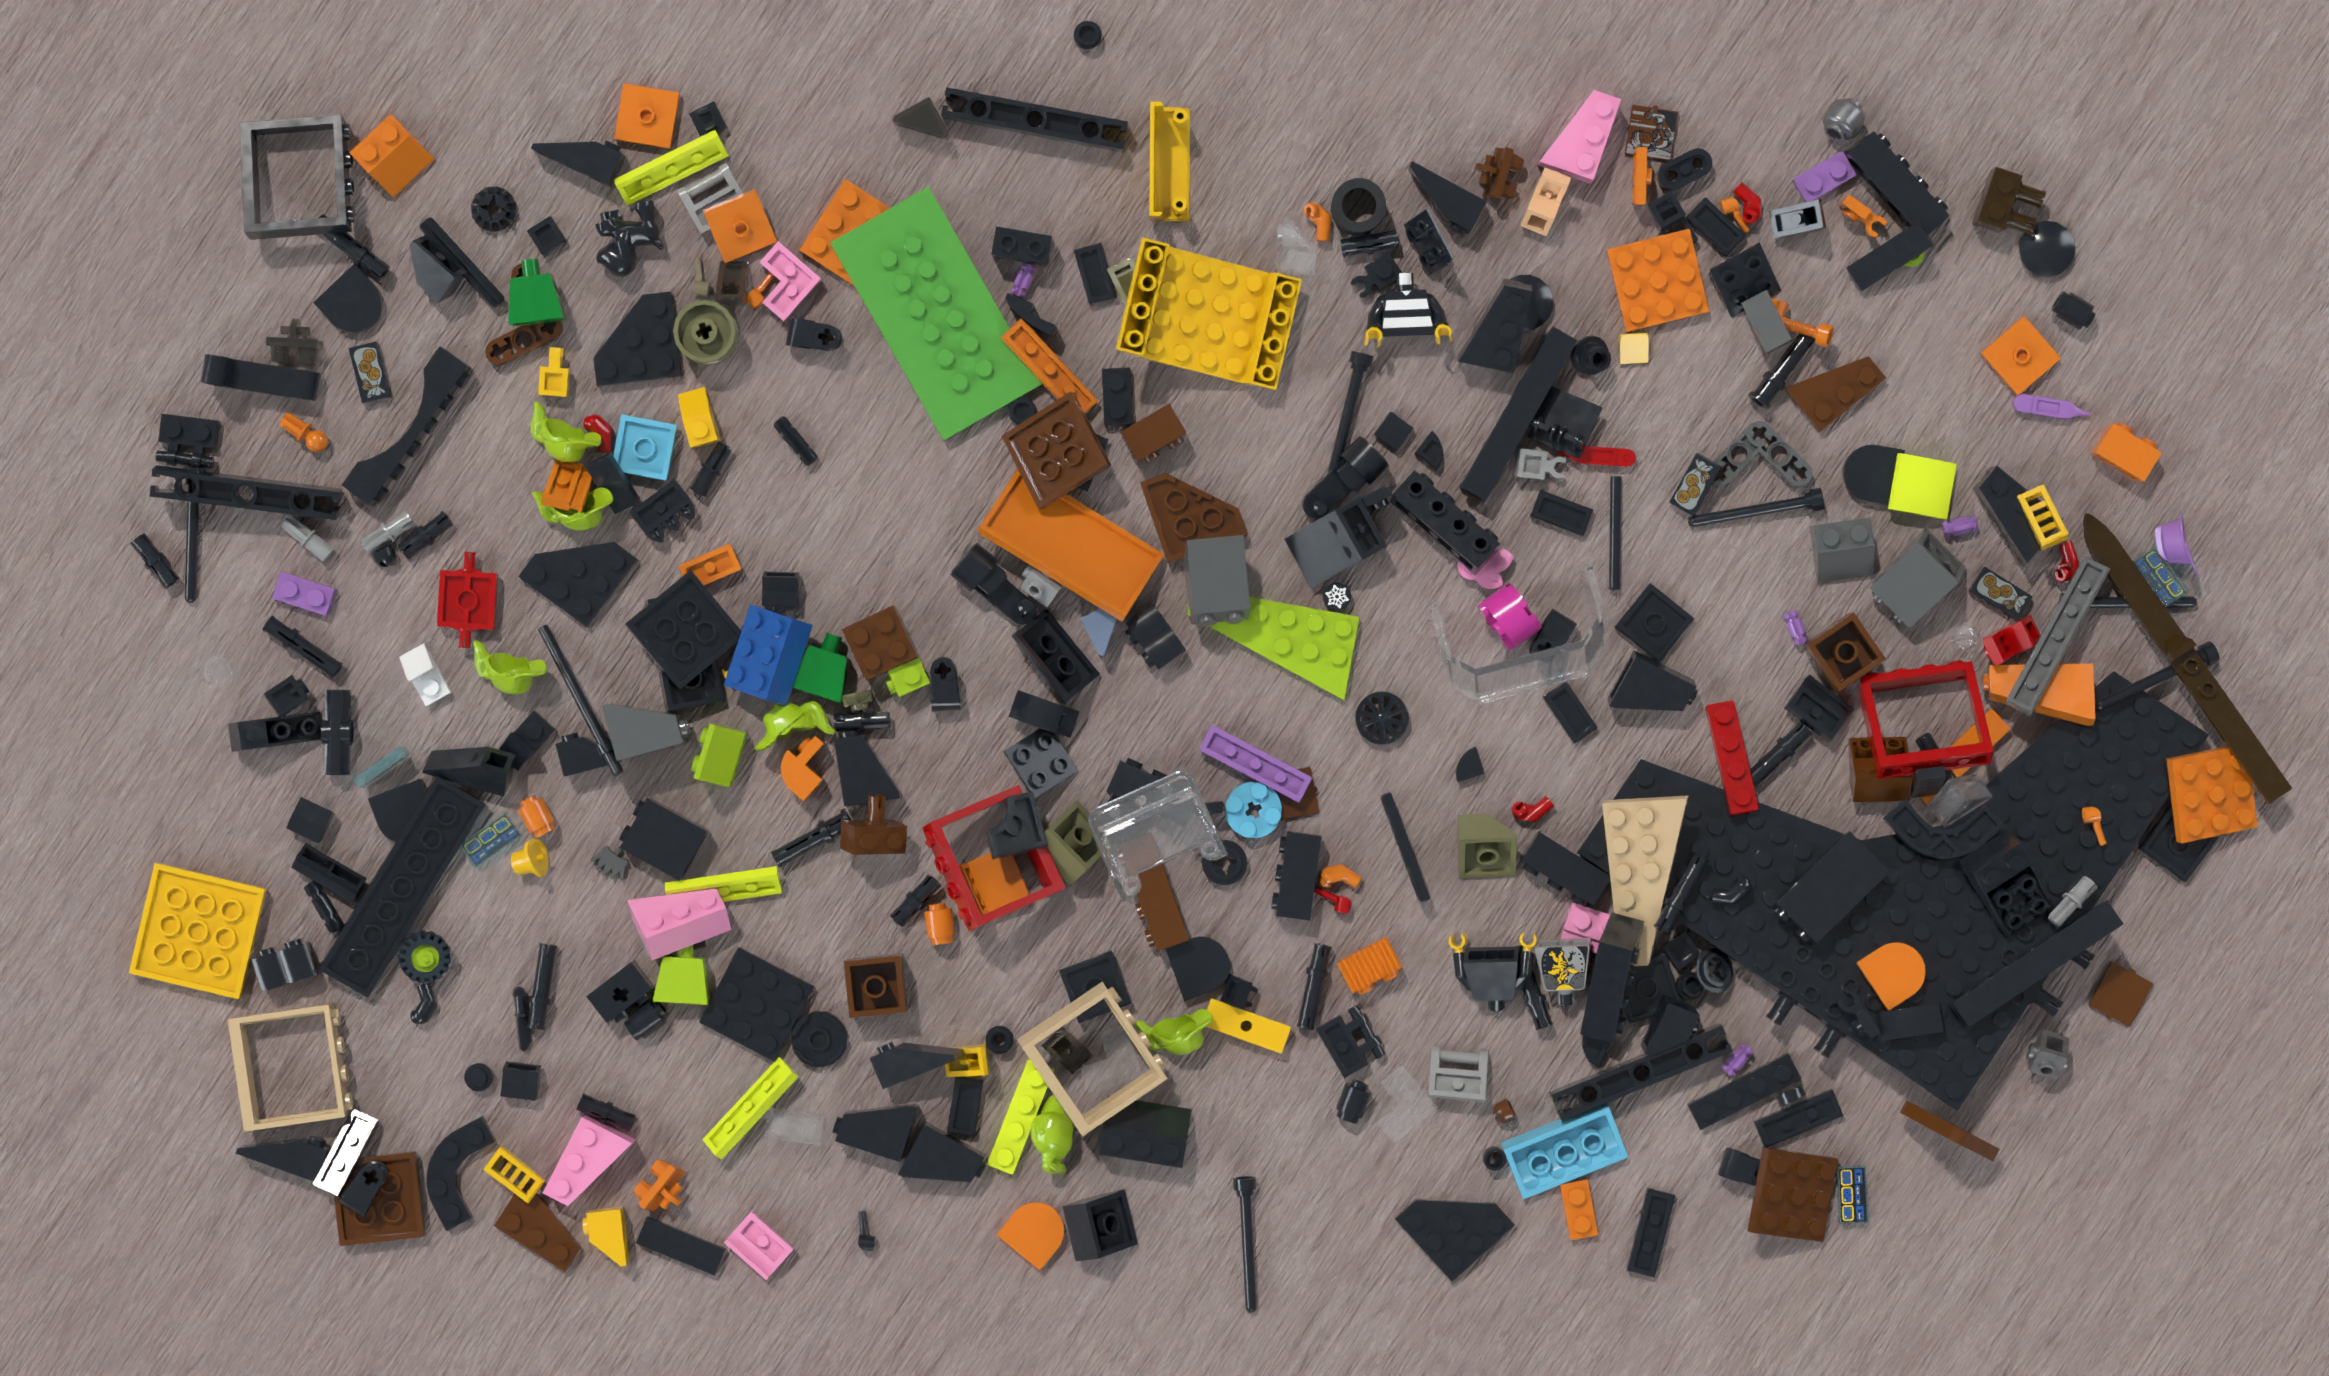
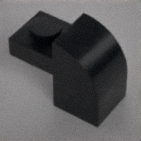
(1043, 714)

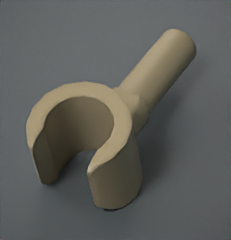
(700, 288)

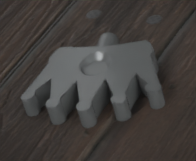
(611, 861)

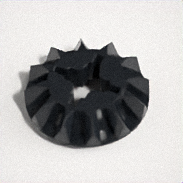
(501, 219)
(1235, 870)
(1723, 970)

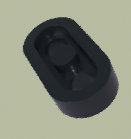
(1684, 170)

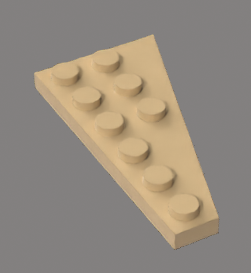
(1641, 856)

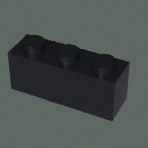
(1564, 869)
(1296, 875)

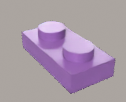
(1824, 177)
(304, 593)

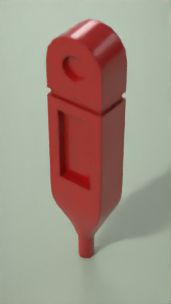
(1604, 456)

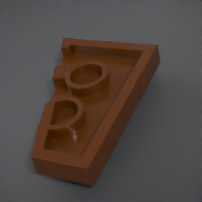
(1835, 391)
(538, 1229)

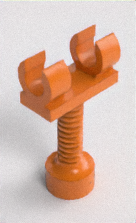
(1822, 334)

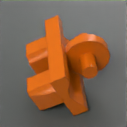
(663, 1190)

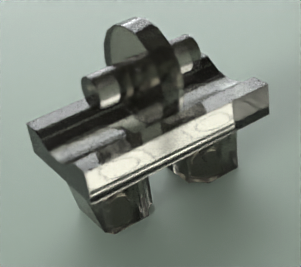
(307, 347)

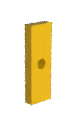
(1263, 1031)

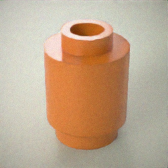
(536, 816)
(939, 924)

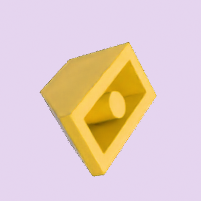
(698, 418)
(608, 1233)

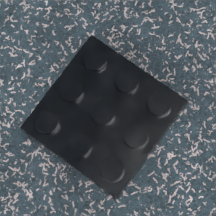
(684, 629)
(756, 1004)

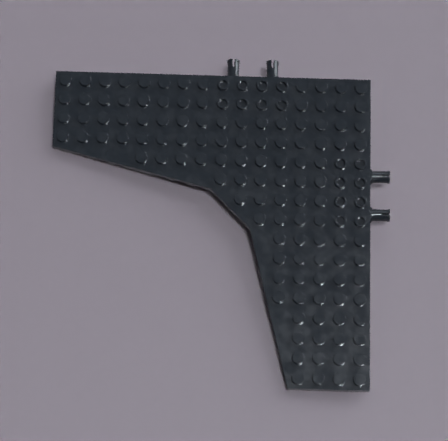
(1924, 899)

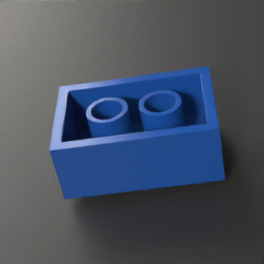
(768, 655)

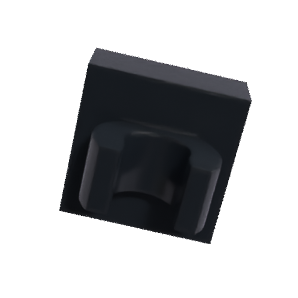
(708, 119)
(1237, 992)

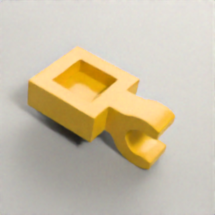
(554, 379)

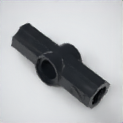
(337, 732)

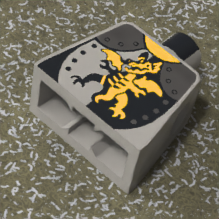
(1564, 966)

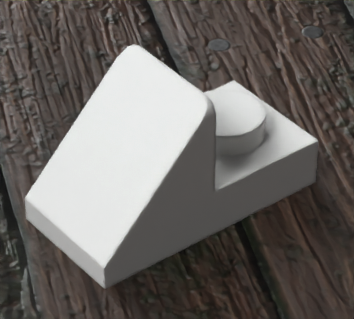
(425, 674)

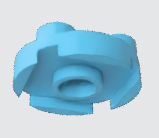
(1238, 805)

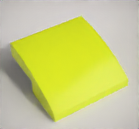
(1922, 486)

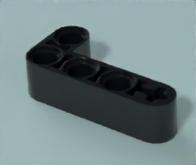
(260, 377)

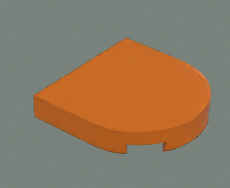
(1893, 972)
(1034, 1232)

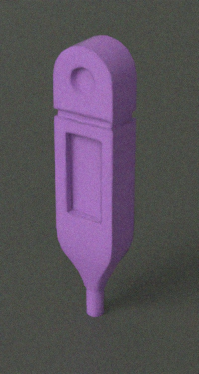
(2046, 407)

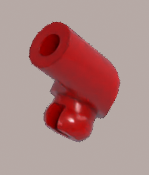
(1751, 203)
(597, 424)
(2069, 563)
(1530, 812)

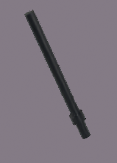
(603, 746)

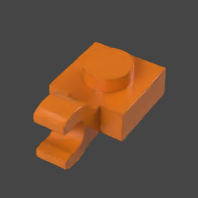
(1856, 211)

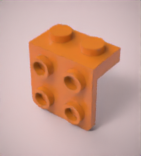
(994, 881)

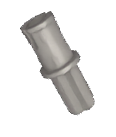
(387, 532)
(308, 538)
(2072, 901)

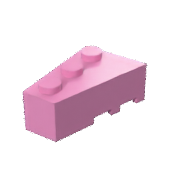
(1584, 139)
(678, 920)
(586, 1157)

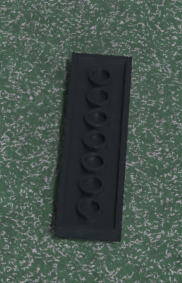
(401, 886)

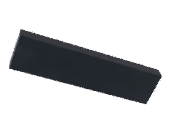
(1404, 847)

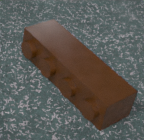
(1160, 910)

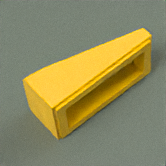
(2039, 532)
(495, 1161)

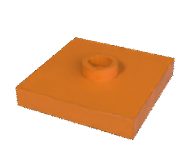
(647, 116)
(739, 226)
(2020, 355)

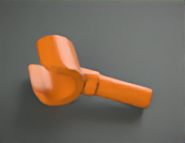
(1731, 205)
(755, 297)
(2093, 815)

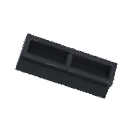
(329, 873)

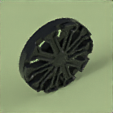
(1381, 718)

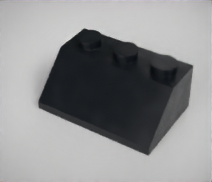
(1147, 1133)

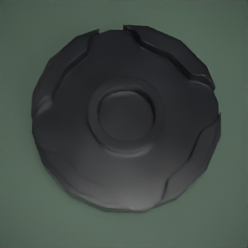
(819, 1039)

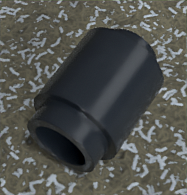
(2073, 310)
(646, 1020)
(1353, 1101)

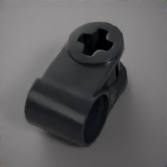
(808, 335)
(1554, 631)
(944, 690)
(1739, 1167)
(363, 1190)

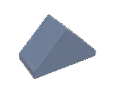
(1100, 628)

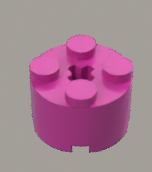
(1509, 616)

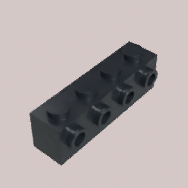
(1445, 522)

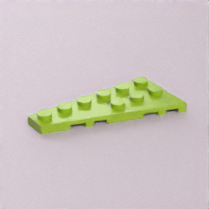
(1299, 638)

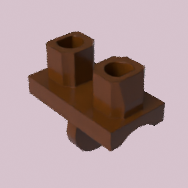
(1495, 172)

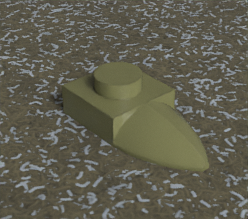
(858, 700)

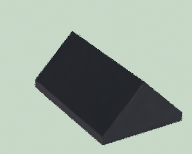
(1056, 655)

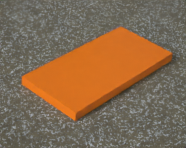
(1072, 547)

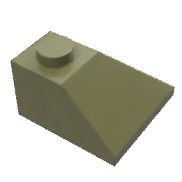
(1072, 843)
(1485, 847)

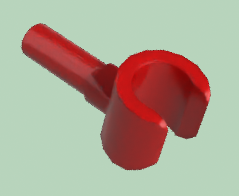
(1342, 903)

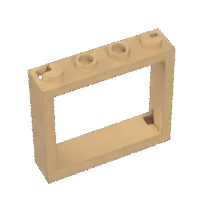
(245, 1077)
(1119, 1099)

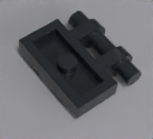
(190, 432)
(1342, 1045)

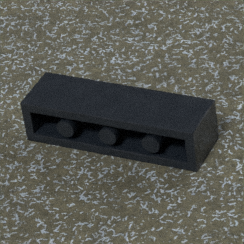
(1896, 184)

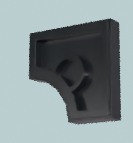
(1018, 829)

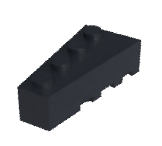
(1612, 978)

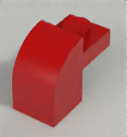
(2011, 640)

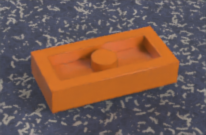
(713, 564)
(1578, 1209)

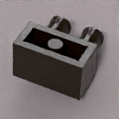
(1997, 200)

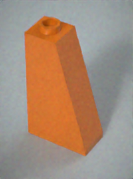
(2067, 696)

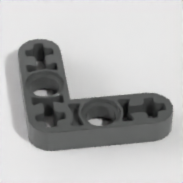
(1754, 447)

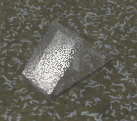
(1959, 798)

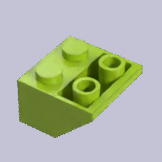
(719, 754)

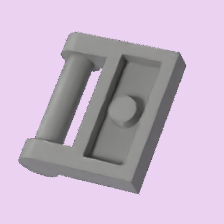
(727, 193)
(1454, 1082)

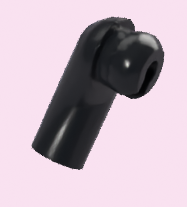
(427, 1005)

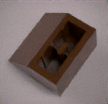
(1863, 777)

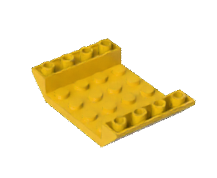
(1208, 315)

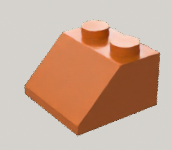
(392, 155)

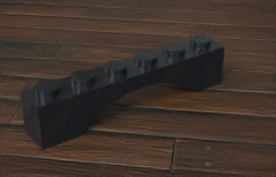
(441, 379)

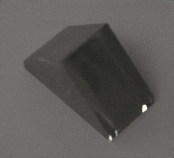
(923, 119)
(732, 283)
(1067, 1049)

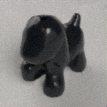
(620, 255)

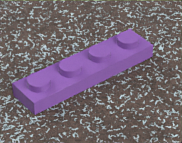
(1255, 763)

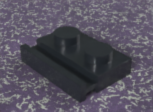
(1818, 708)

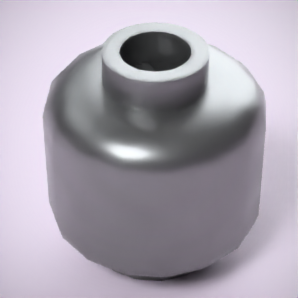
(1843, 119)

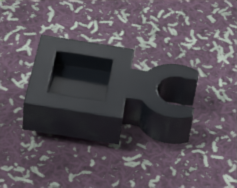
(1379, 272)

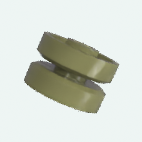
(721, 340)

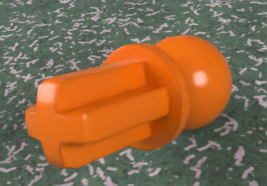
(315, 440)

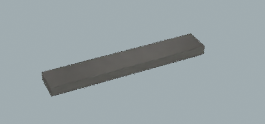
(2057, 636)

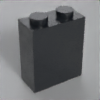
(663, 838)

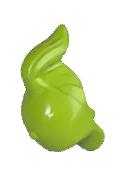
(559, 438)
(588, 519)
(505, 671)
(791, 718)
(1178, 1034)
(1052, 1135)

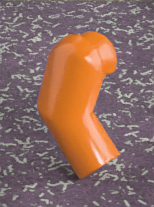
(1321, 219)

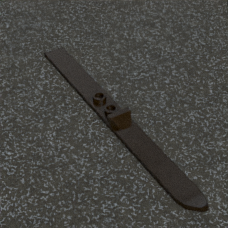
(2185, 660)

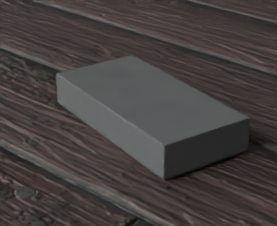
(1767, 322)

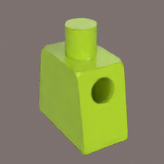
(683, 979)

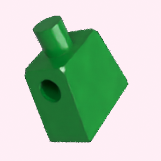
(534, 297)
(823, 670)

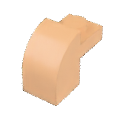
(1545, 201)

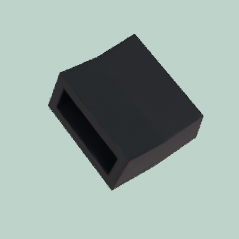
(780, 589)
(310, 820)
(520, 1081)

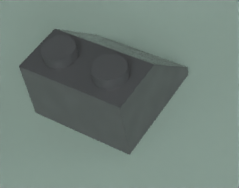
(1843, 549)

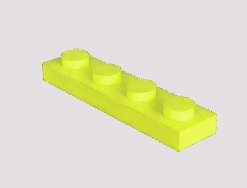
(671, 167)
(732, 885)
(750, 1108)
(1018, 1120)

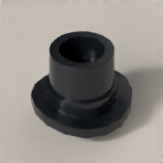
(1591, 355)

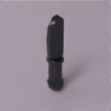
(523, 1032)

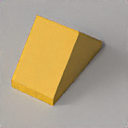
(973, 1063)

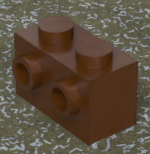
(1153, 434)

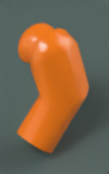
(1338, 873)

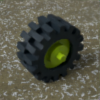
(424, 956)

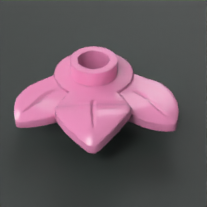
(1489, 575)

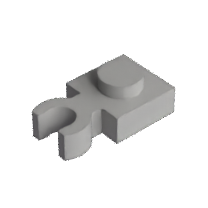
(1534, 464)

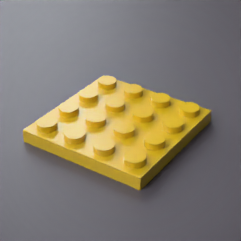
(197, 930)

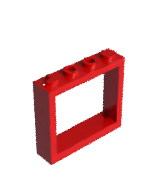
(1949, 757)
(956, 884)

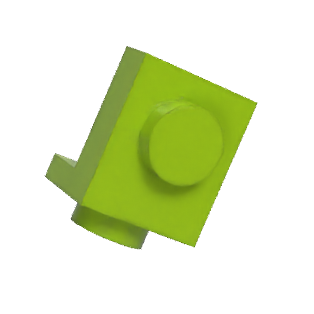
(906, 678)

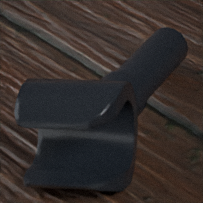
(865, 1241)

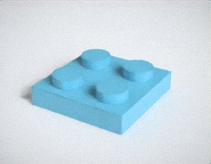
(645, 447)

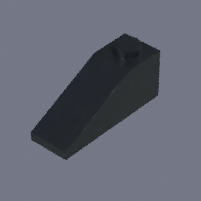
(588, 158)
(1452, 202)
(908, 1060)
(296, 1156)

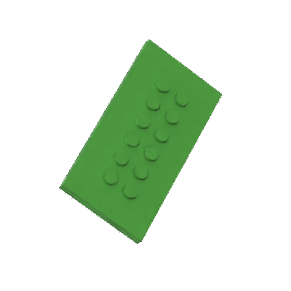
(934, 312)

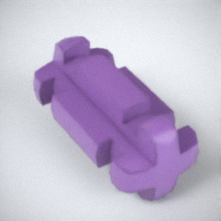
(1023, 280)
(1959, 526)
(1796, 627)
(1737, 1059)

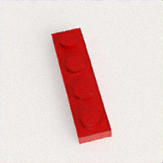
(1731, 758)

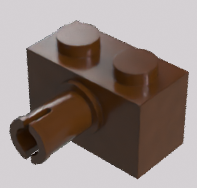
(875, 833)

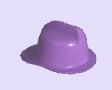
(2173, 544)

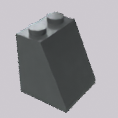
(1917, 578)
(1216, 580)
(643, 730)

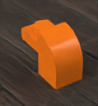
(795, 769)

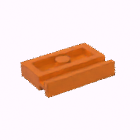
(567, 486)

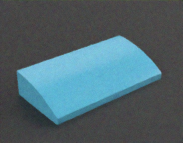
(1564, 1150)

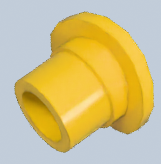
(531, 859)

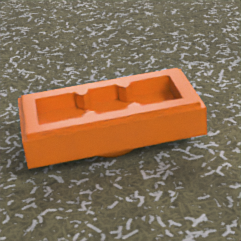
(1641, 176)

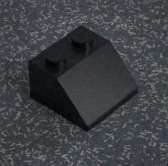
(1100, 1225)

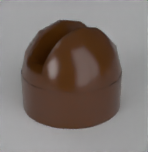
(1506, 1111)

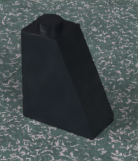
(1651, 686)
(862, 770)
(877, 1130)
(942, 1157)

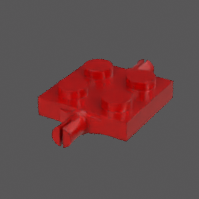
(467, 599)

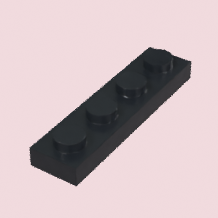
(1744, 1091)

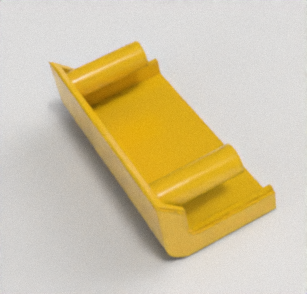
(1169, 163)

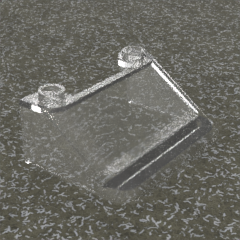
(1153, 828)

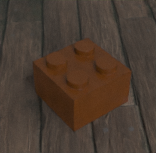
(880, 642)
(1844, 651)
(875, 985)

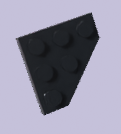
(641, 344)
(579, 577)
(1454, 1231)

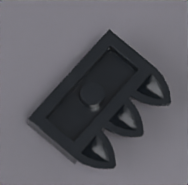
(663, 509)

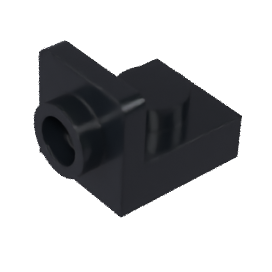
(287, 695)

